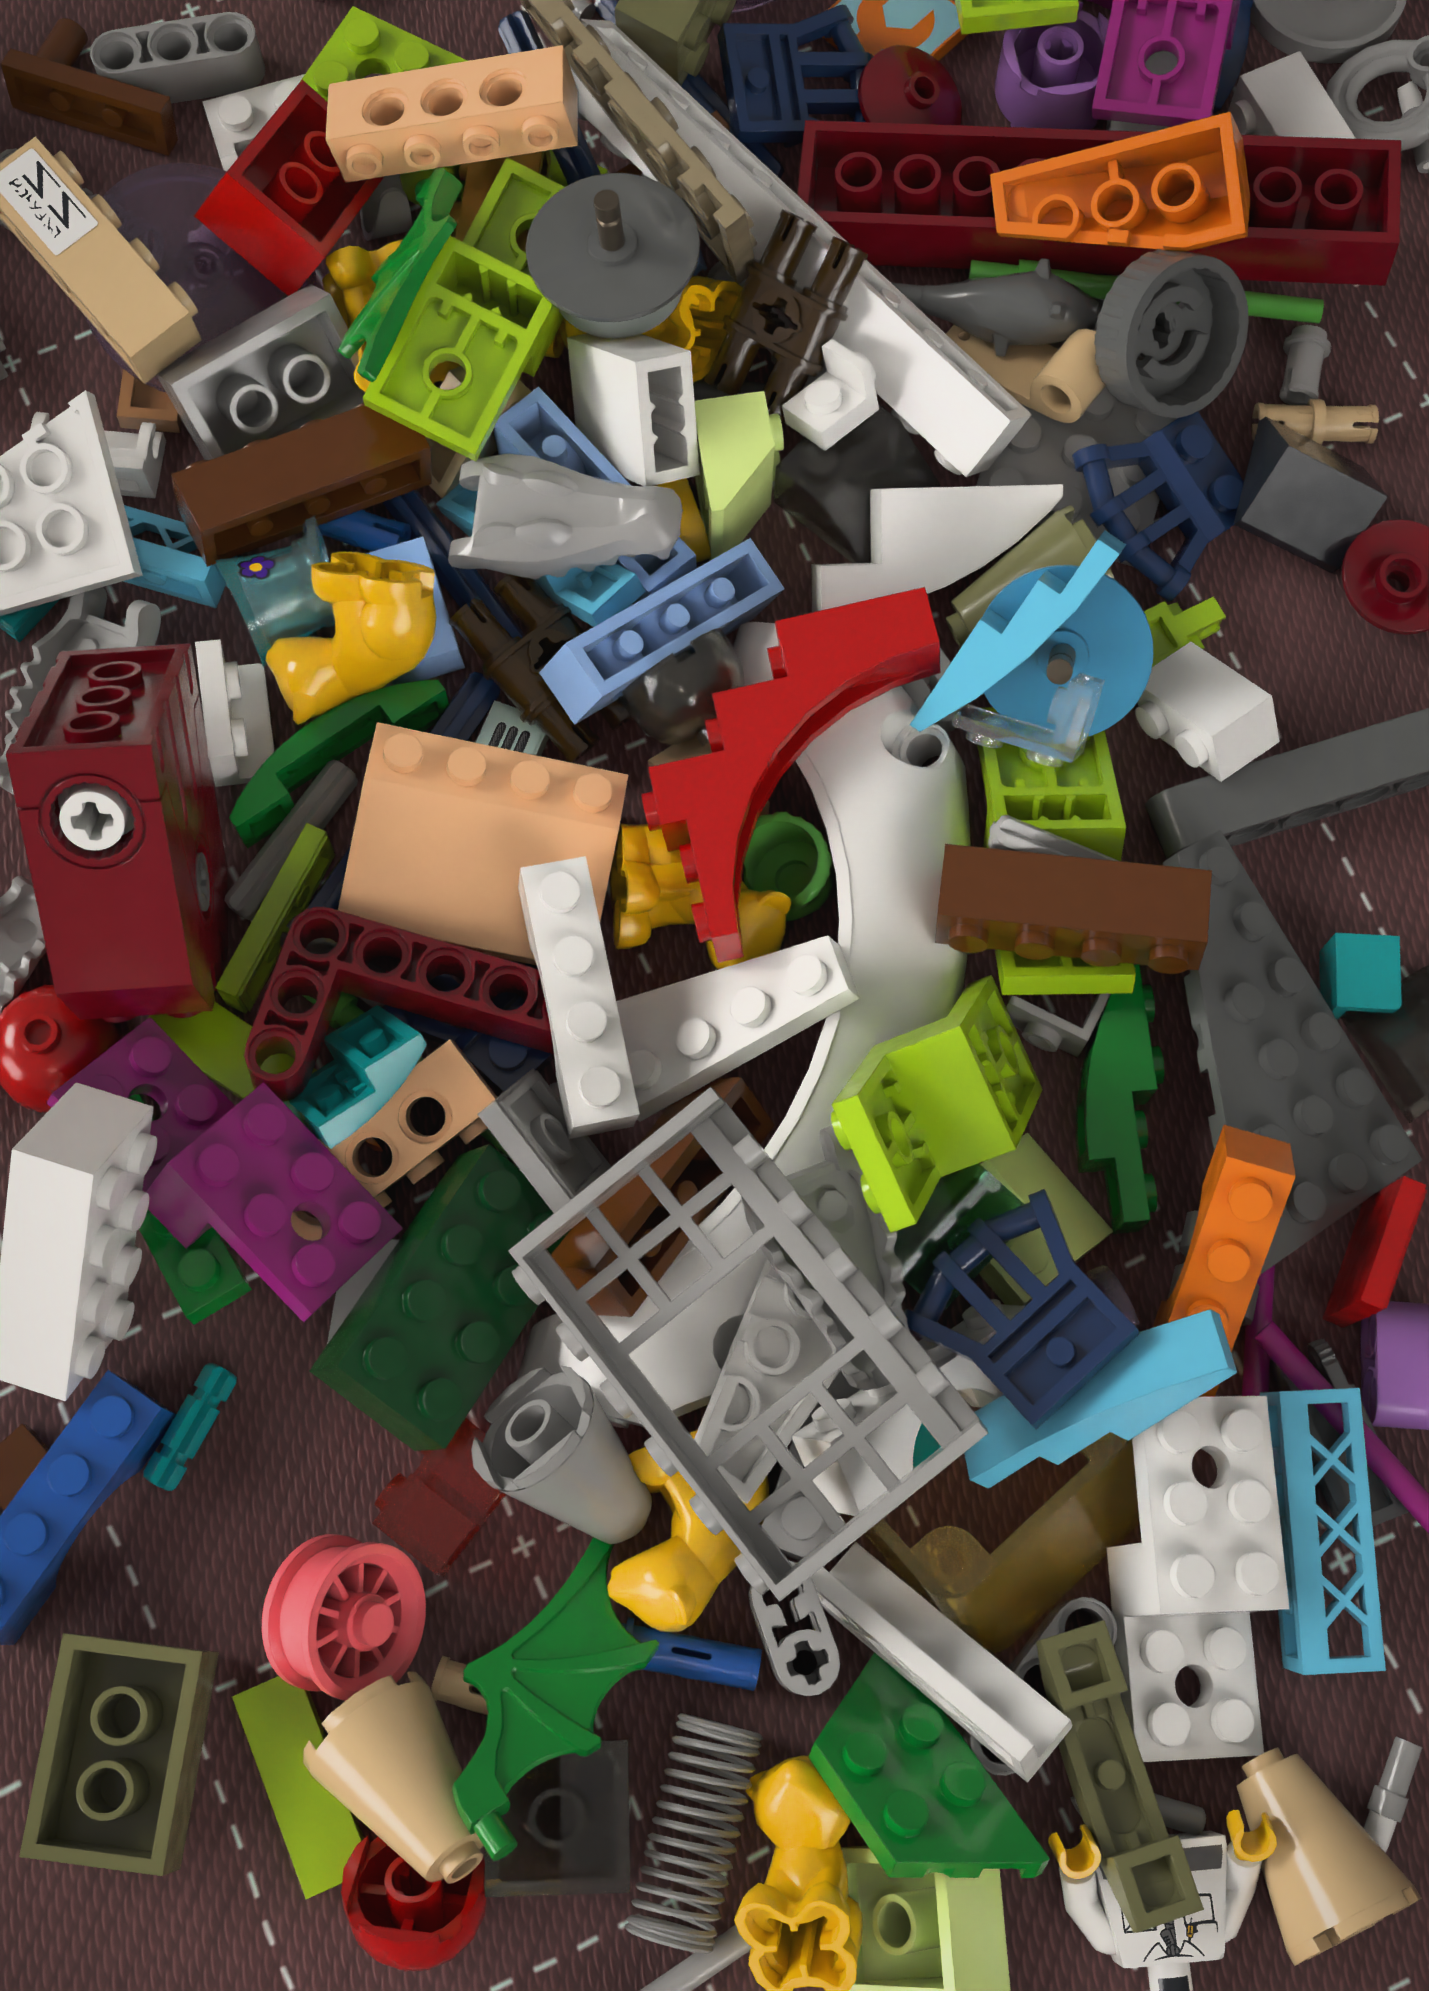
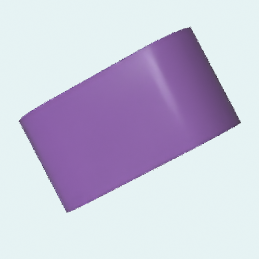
(1396, 1366)

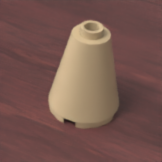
(396, 1774)
(1326, 1868)

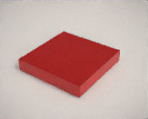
(1375, 1252)

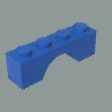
(87, 1462)

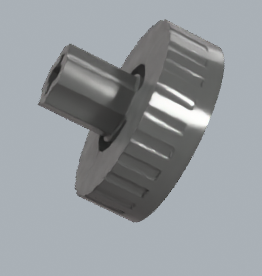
(1146, 321)

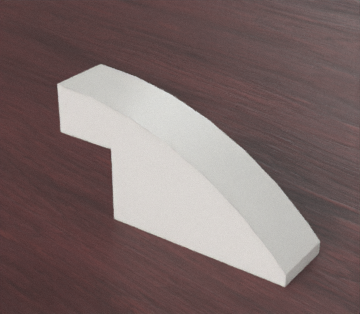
(932, 538)

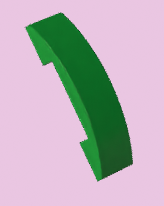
(329, 738)

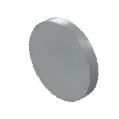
(1325, 28)

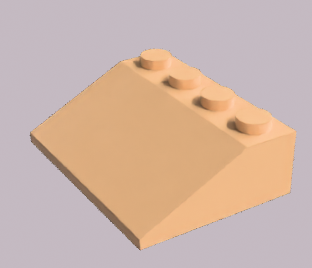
(454, 824)

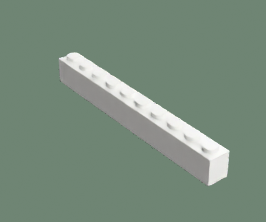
(917, 366)

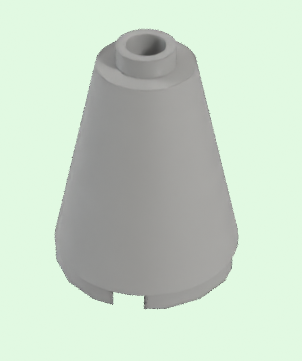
(561, 1457)

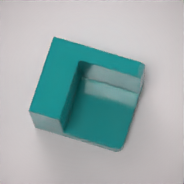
(1361, 973)

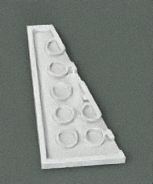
(62, 512)

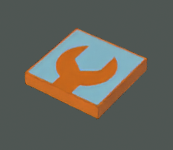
(913, 23)

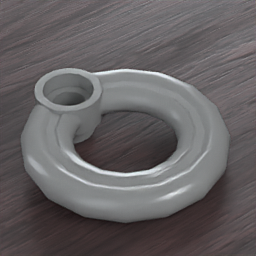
(1368, 64)

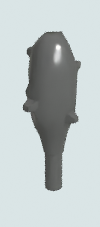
(1010, 307)

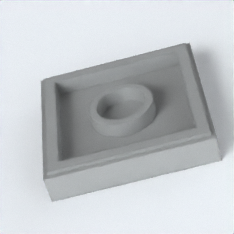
(534, 1134)

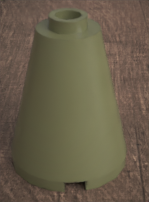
(1048, 545)

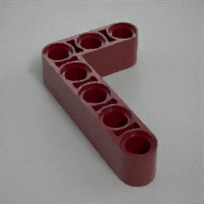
(404, 988)

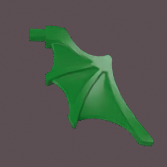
(402, 275)
(545, 1694)

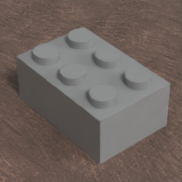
(265, 375)

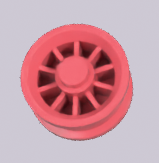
(343, 1615)

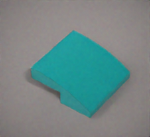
(368, 1068)

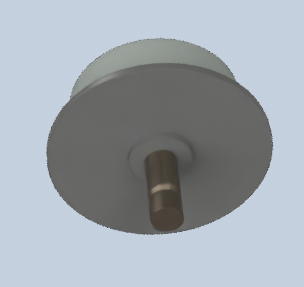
(613, 253)

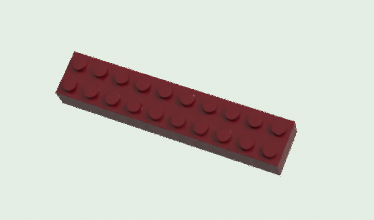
(927, 200)

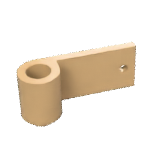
(1042, 377)

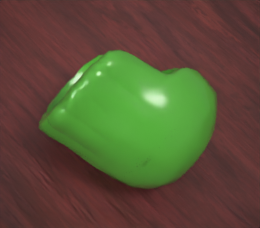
(790, 859)

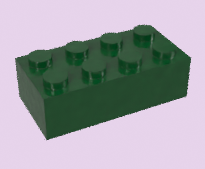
(440, 1305)

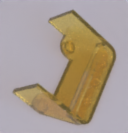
(1012, 1587)

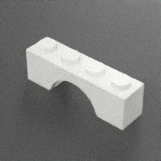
(579, 997)
(849, 1481)

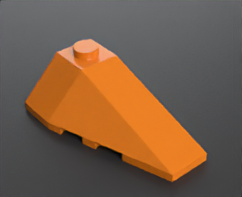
(1146, 191)

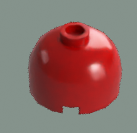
(47, 1045)
(404, 1916)

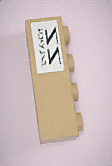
(93, 262)

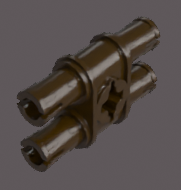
(813, 309)
(513, 660)

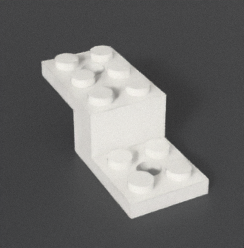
(1196, 1579)

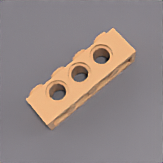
(453, 114)
(442, 1076)

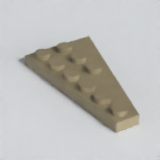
(652, 135)

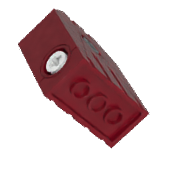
(124, 833)

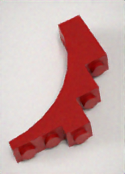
(819, 673)

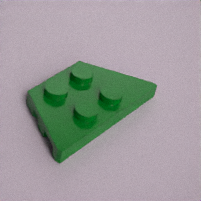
(918, 1785)

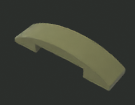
(1111, 1781)

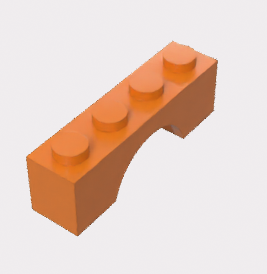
(1233, 1229)

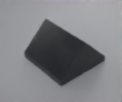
(1305, 496)

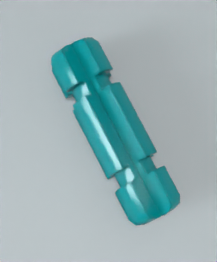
(190, 1427)

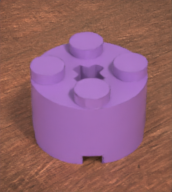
(1051, 73)

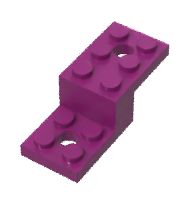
(1187, 28)
(243, 1172)

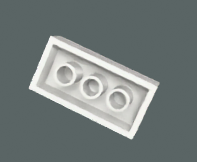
(72, 1238)

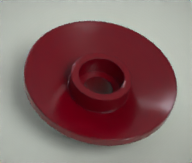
(890, 87)
(1383, 552)

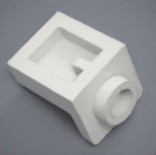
(836, 399)

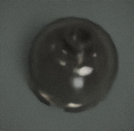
(677, 692)

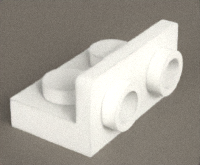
(233, 714)

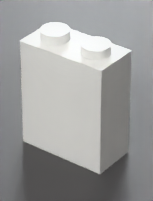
(636, 405)

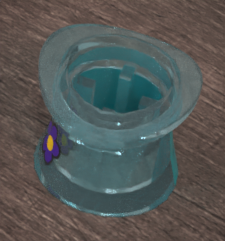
(277, 591)

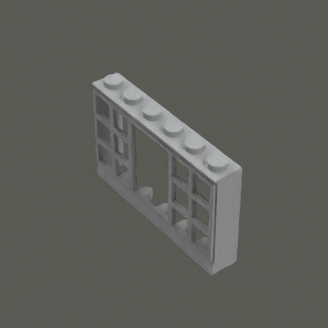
(834, 1277)

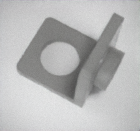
(1051, 1031)

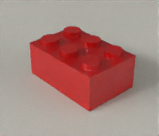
(286, 195)

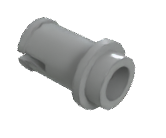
(1305, 352)

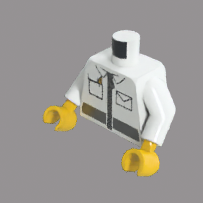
(1225, 1883)

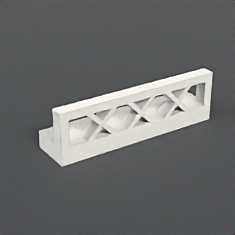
(942, 1661)

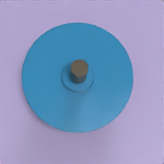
(1100, 639)

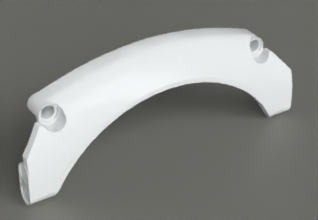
(887, 848)

